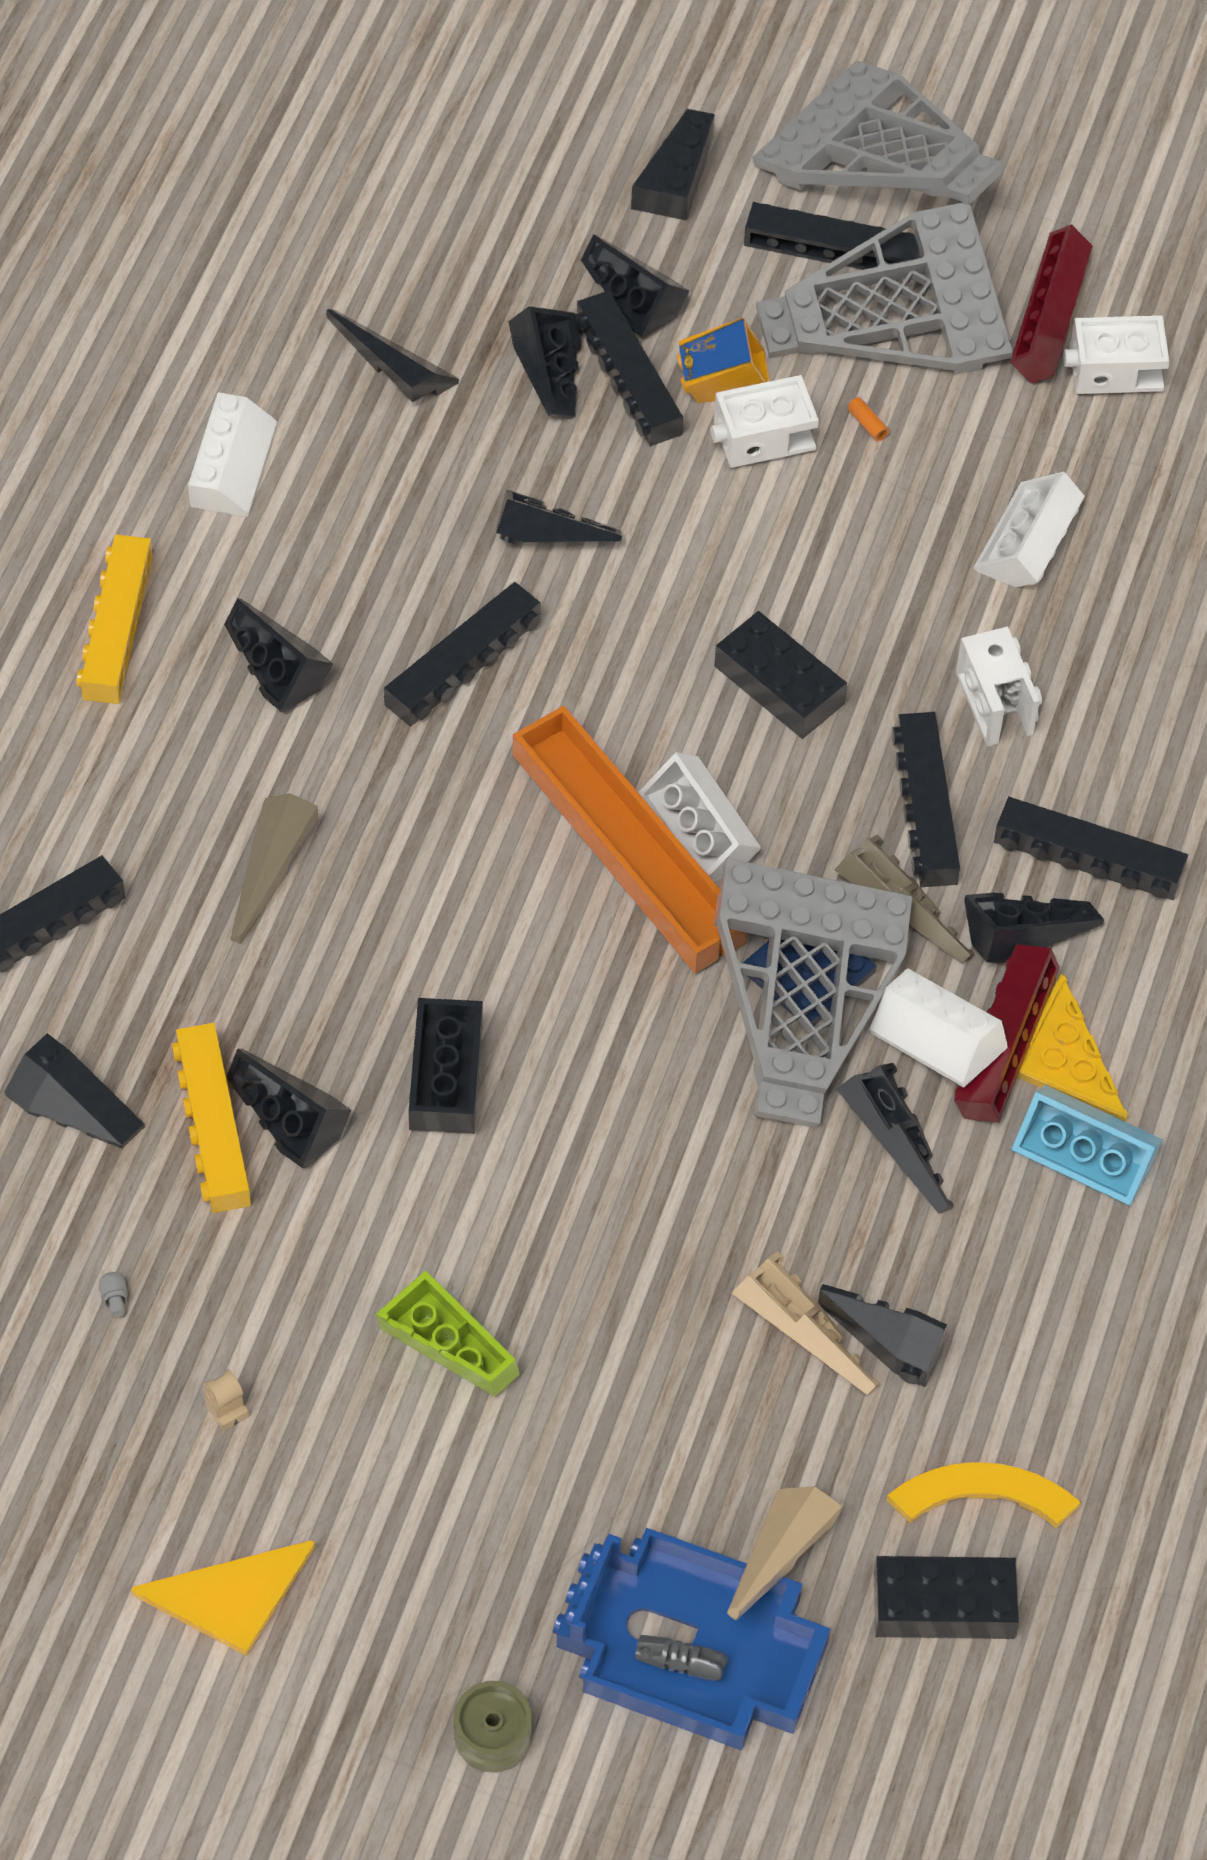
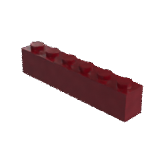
(1051, 304)
(1019, 1006)

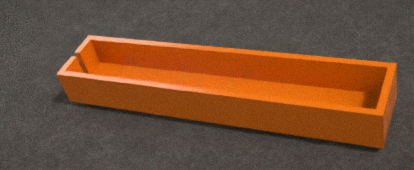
(624, 835)

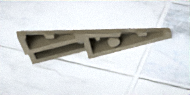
(279, 835)
(875, 869)

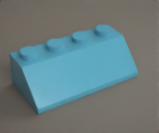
(1086, 1144)

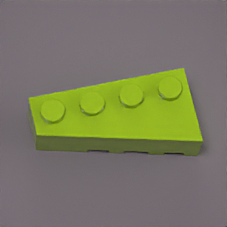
(446, 1333)

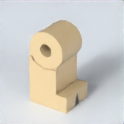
(225, 1400)

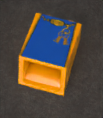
(721, 360)

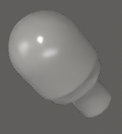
(113, 1292)

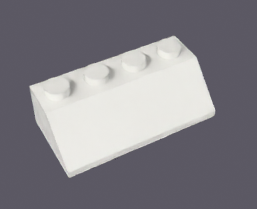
(231, 456)
(1030, 530)
(699, 814)
(938, 1028)

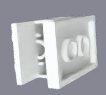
(1118, 354)
(764, 421)
(997, 682)

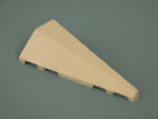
(785, 1305)
(790, 1528)

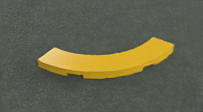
(983, 1481)

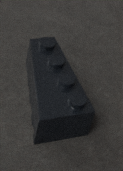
(675, 170)

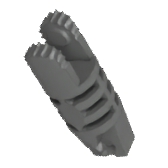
(685, 1658)

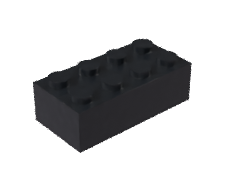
(780, 674)
(446, 1065)
(945, 1597)

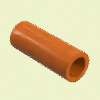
(868, 419)

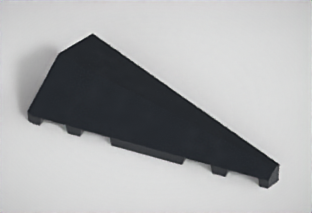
(407, 370)
(883, 1110)

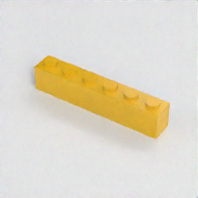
(115, 619)
(212, 1118)

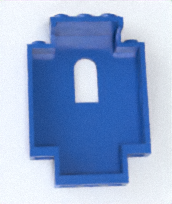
(767, 1647)

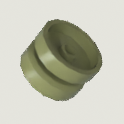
(492, 1726)

